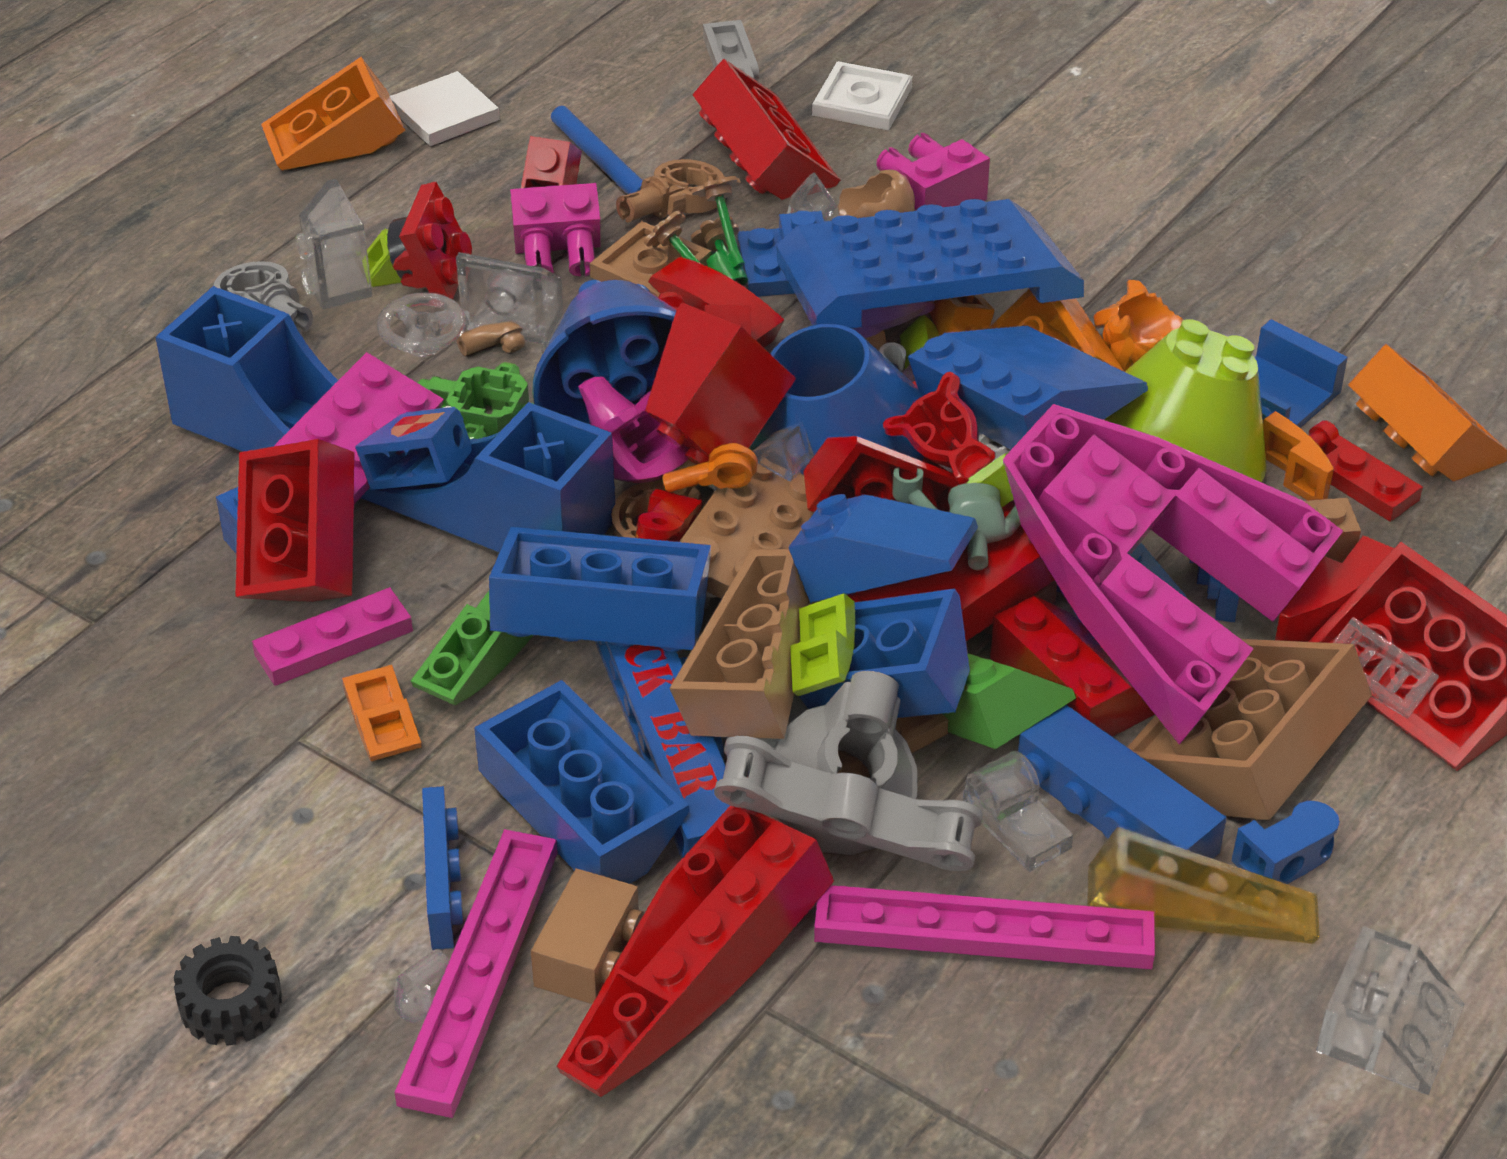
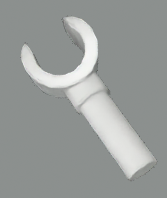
(894, 353)

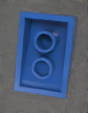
(874, 544)

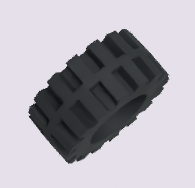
(235, 1015)

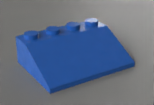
(1017, 375)

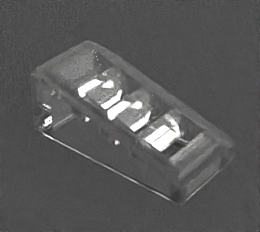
(1358, 633)

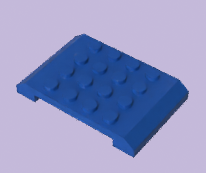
(922, 258)

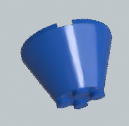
(609, 333)

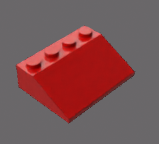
(1449, 634)

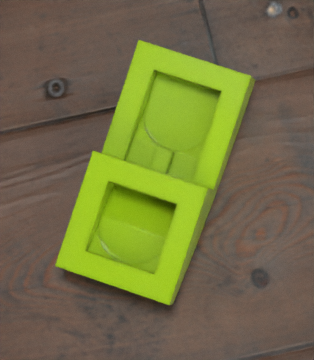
(825, 644)

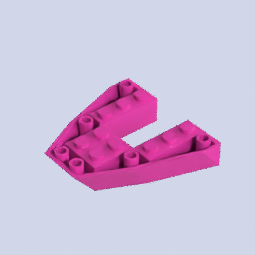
(1091, 498)

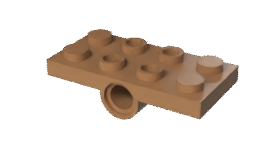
(755, 516)

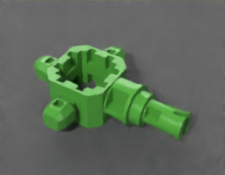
(479, 387)

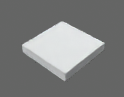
(862, 95)
(444, 108)

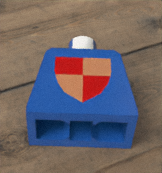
(432, 444)

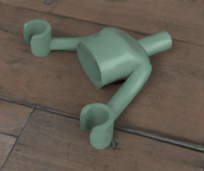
(970, 500)

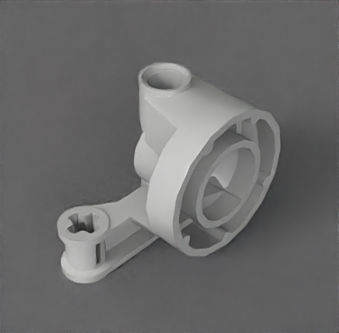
(846, 810)

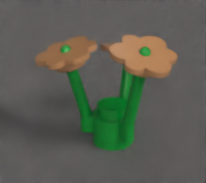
(712, 234)

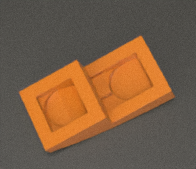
(1295, 452)
(381, 713)

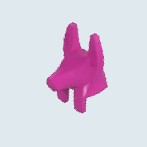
(638, 449)

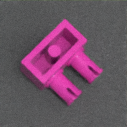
(941, 173)
(557, 220)

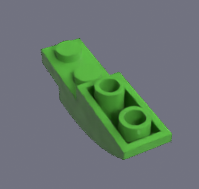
(467, 656)

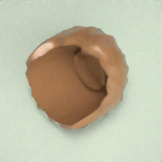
(882, 192)

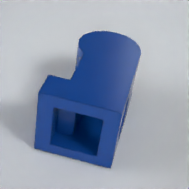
(1289, 846)

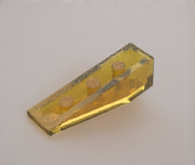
(1197, 891)

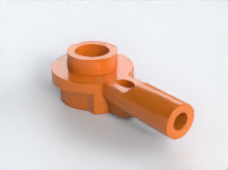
(727, 467)

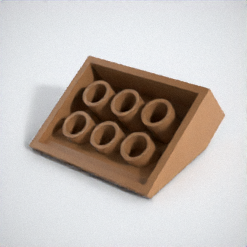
(1263, 727)

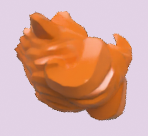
(1135, 323)

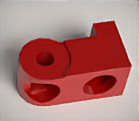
(667, 516)

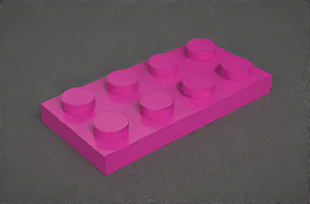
(359, 406)

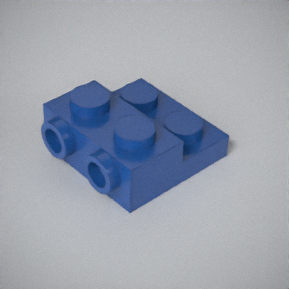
(760, 253)

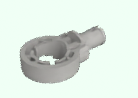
(268, 285)

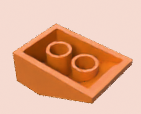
(334, 120)

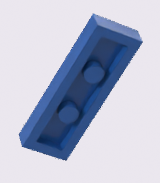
(441, 868)

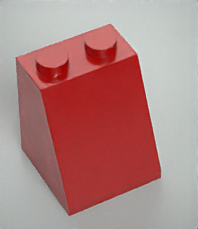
(713, 384)

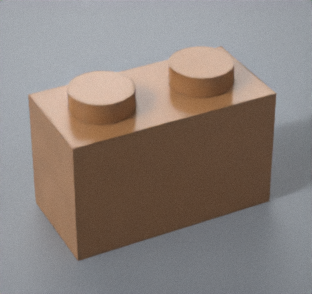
(585, 935)

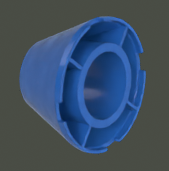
(840, 389)

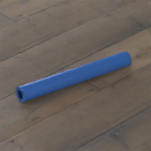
(596, 150)

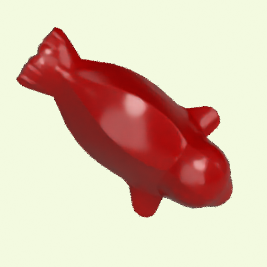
(944, 430)

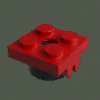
(427, 243)

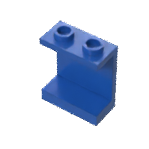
(1296, 373)

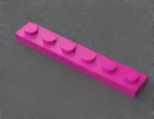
(986, 927)
(476, 975)

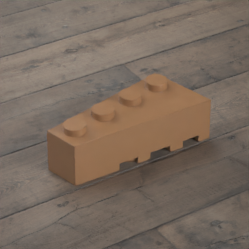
(741, 664)

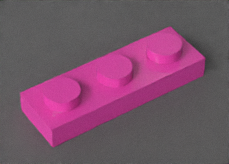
(332, 636)

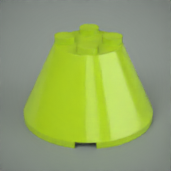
(1201, 397)

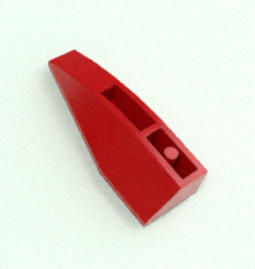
(697, 943)

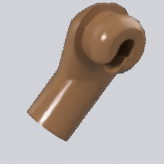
(492, 334)

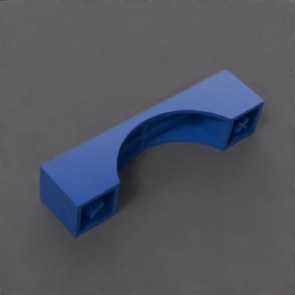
(250, 376)

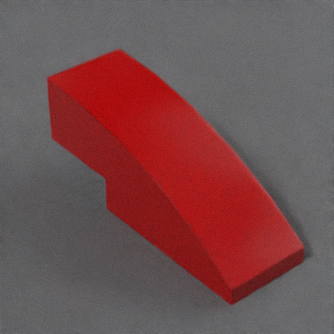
(705, 286)
(1328, 589)

